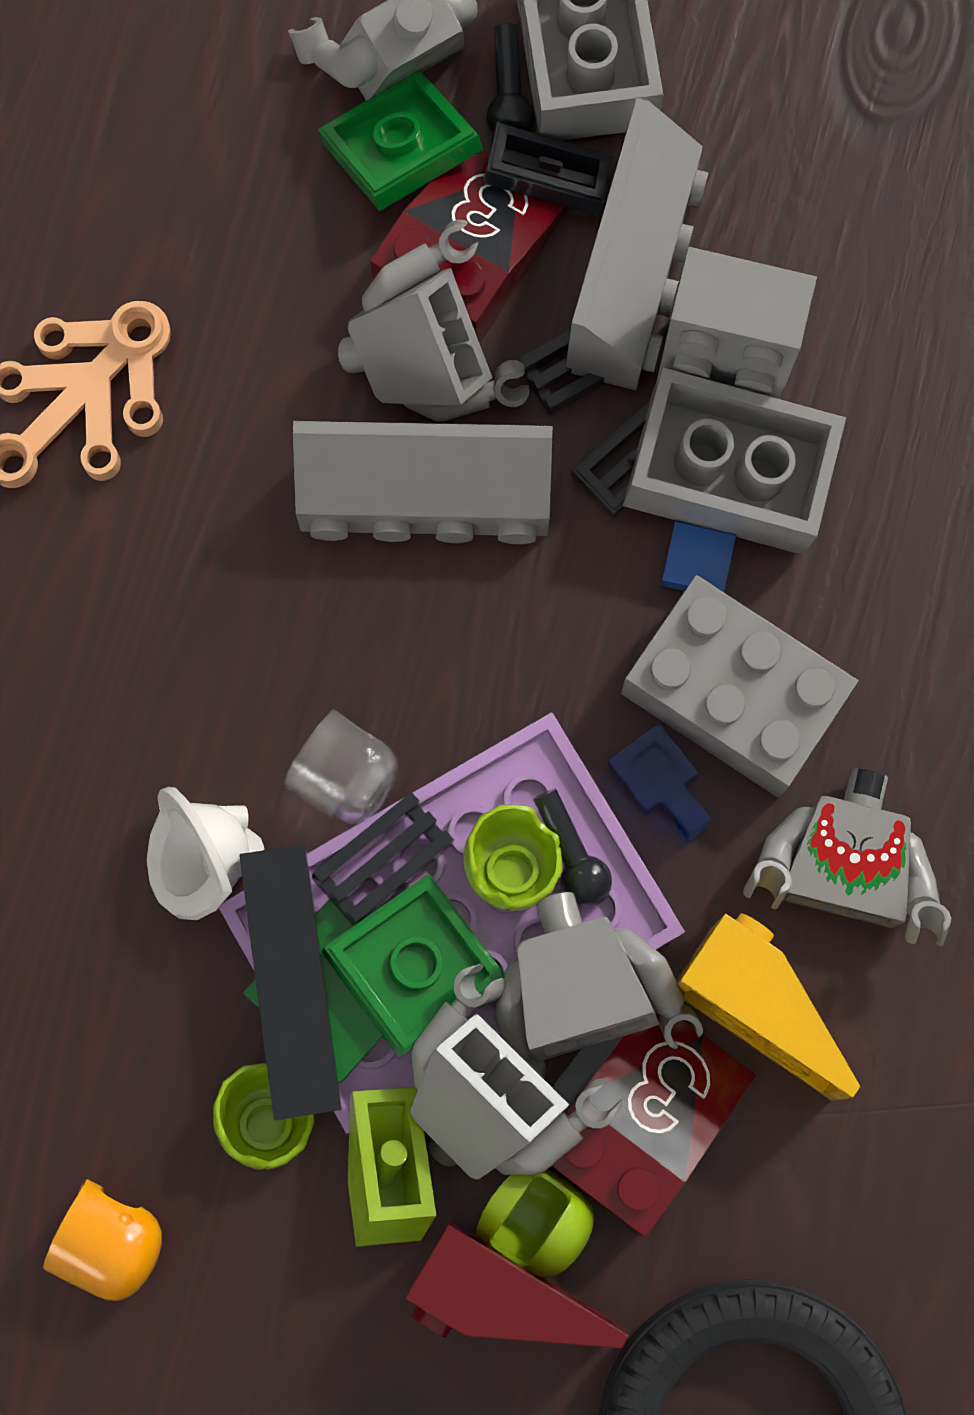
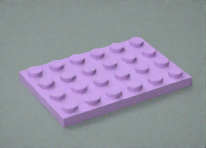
(505, 774)

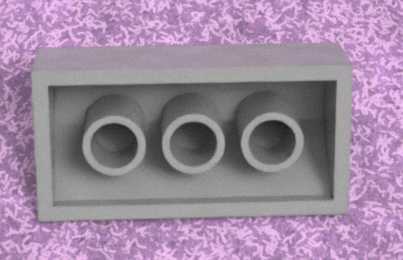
(635, 250)
(422, 480)

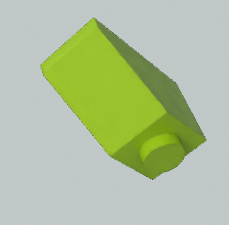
(388, 1169)

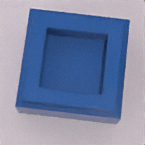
(700, 553)

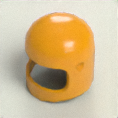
(104, 1245)

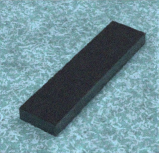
(290, 982)

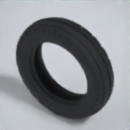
(750, 1313)

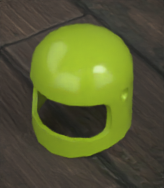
(537, 1222)

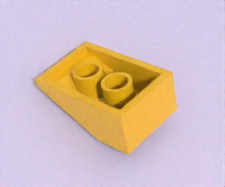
(758, 998)

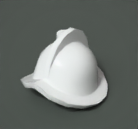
(196, 853)

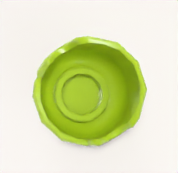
(512, 858)
(247, 1125)

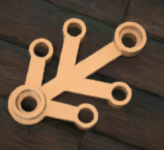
(86, 387)

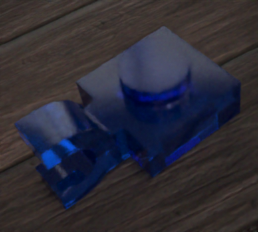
(657, 775)

